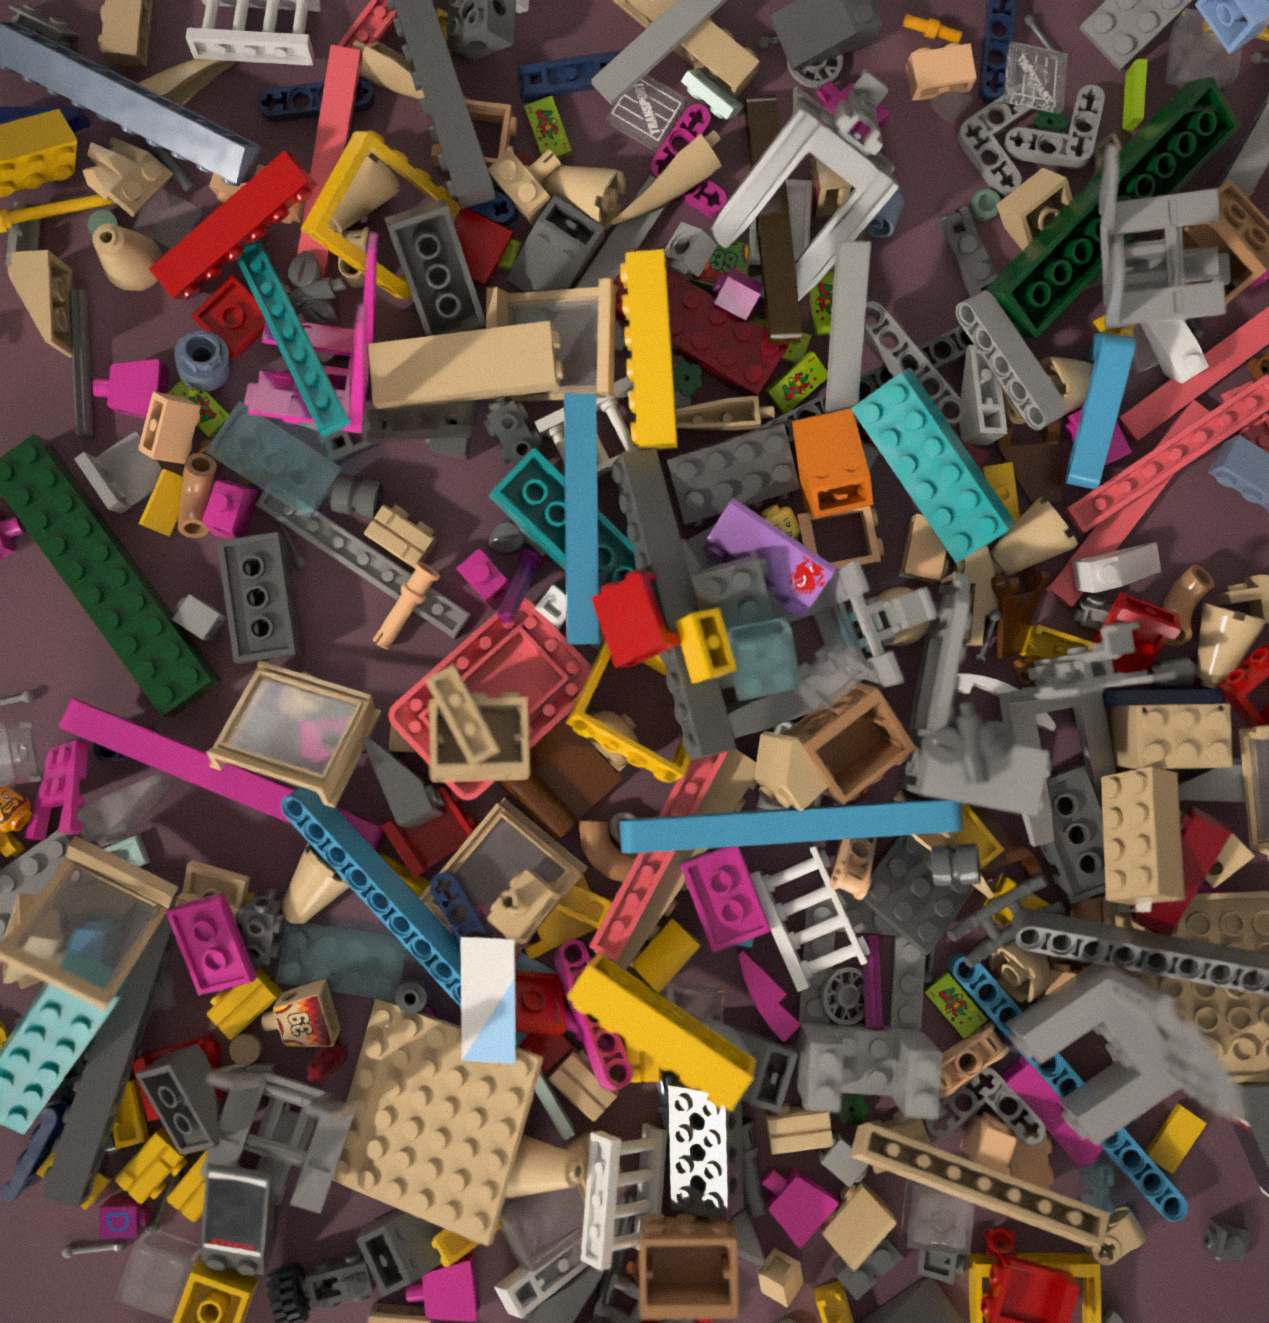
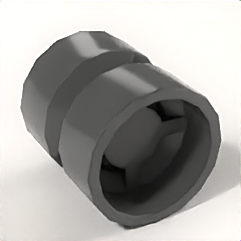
(357, 496)
(956, 864)

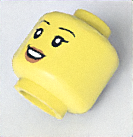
(783, 519)

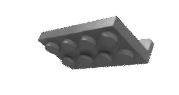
(739, 468)
(738, 592)

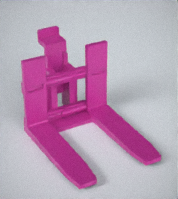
(277, 392)

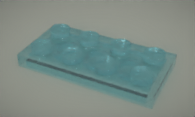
(274, 460)
(348, 959)

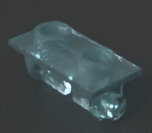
(1099, 1177)

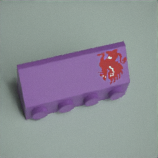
(793, 569)

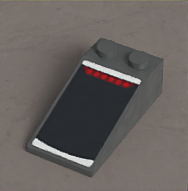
(1254, 1130)
(237, 1219)

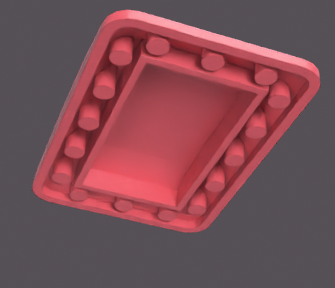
(499, 659)

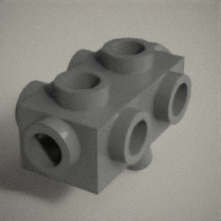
(508, 424)
(261, 927)
(351, 1281)

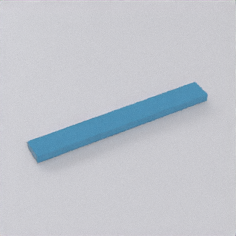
(581, 517)

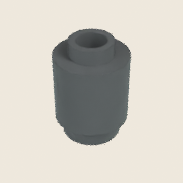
(1184, 671)
(419, 988)

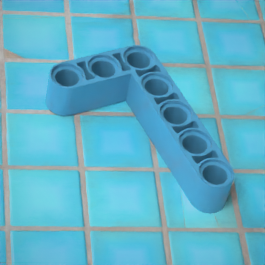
(1111, 366)

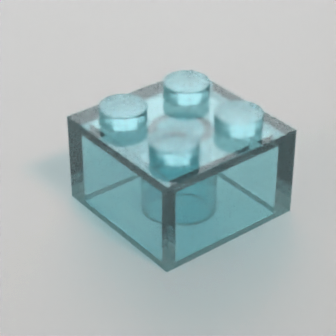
(763, 659)

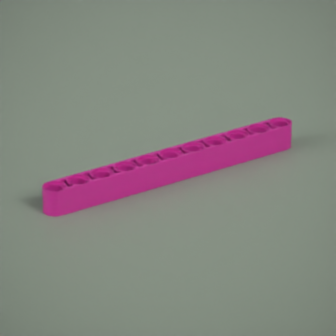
(190, 763)

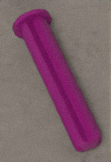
(529, 562)
(873, 983)

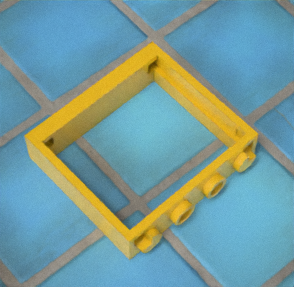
(336, 187)
(615, 741)
(1078, 1264)

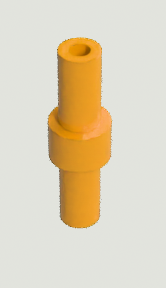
(932, 28)

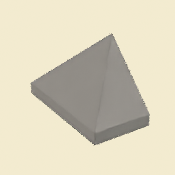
(747, 1240)

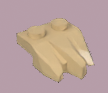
(125, 174)
(206, 880)

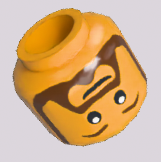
(13, 810)

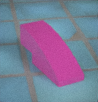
(767, 996)

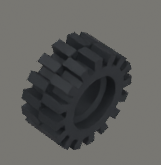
(287, 1294)

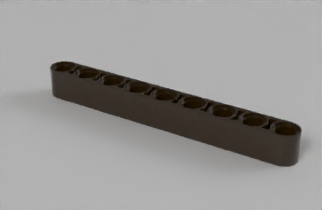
(774, 231)

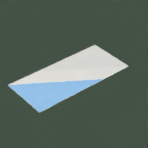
(488, 1000)

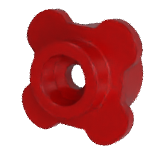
(1002, 1235)

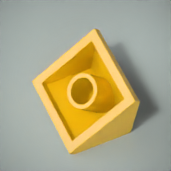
(666, 955)

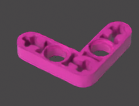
(661, 158)

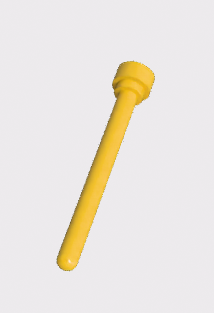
(51, 209)

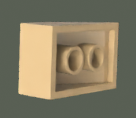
(44, 289)

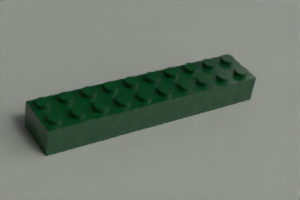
(1151, 164)
(104, 577)

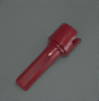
(327, 1061)

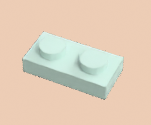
(705, 88)

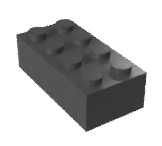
(436, 269)

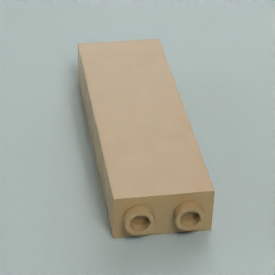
(466, 366)

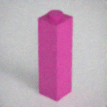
(1044, 1103)

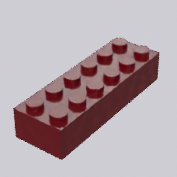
(714, 338)

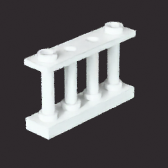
(253, 45)
(553, 426)
(789, 941)
(602, 1191)

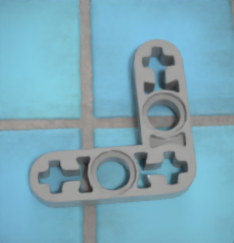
(987, 133)
(1065, 144)
(992, 1098)

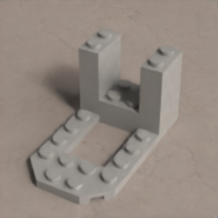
(1016, 777)
(861, 1059)
(1144, 1064)

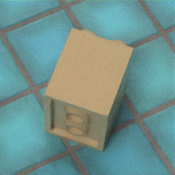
(509, 727)
(1171, 736)

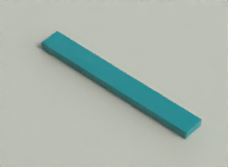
(292, 340)

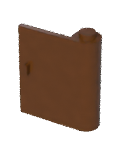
(563, 779)

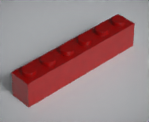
(233, 226)

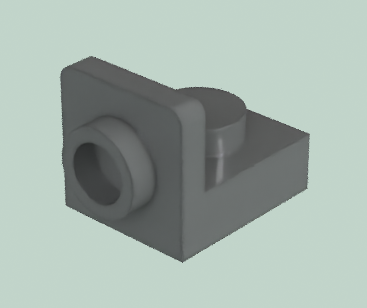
(1225, 1240)
(942, 1265)

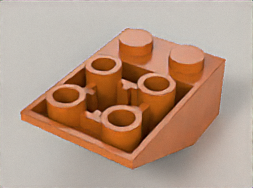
(831, 464)

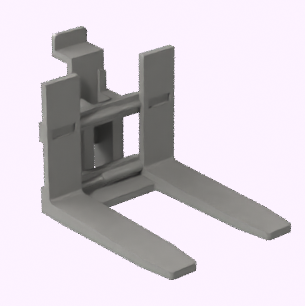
(846, 152)
(1160, 266)
(835, 624)
(1077, 684)
(282, 1132)

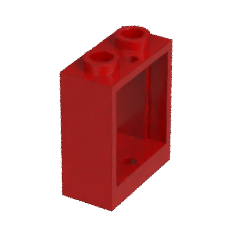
(1243, 681)

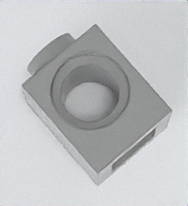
(689, 249)
(199, 617)
(840, 1163)

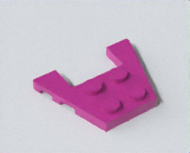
(59, 787)

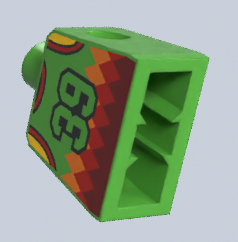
(719, 263)

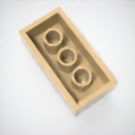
(1142, 836)

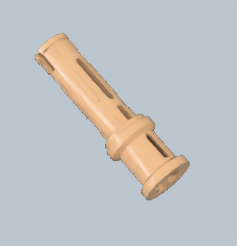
(412, 594)

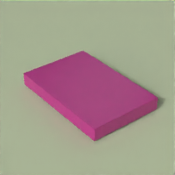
(725, 897)
(211, 944)

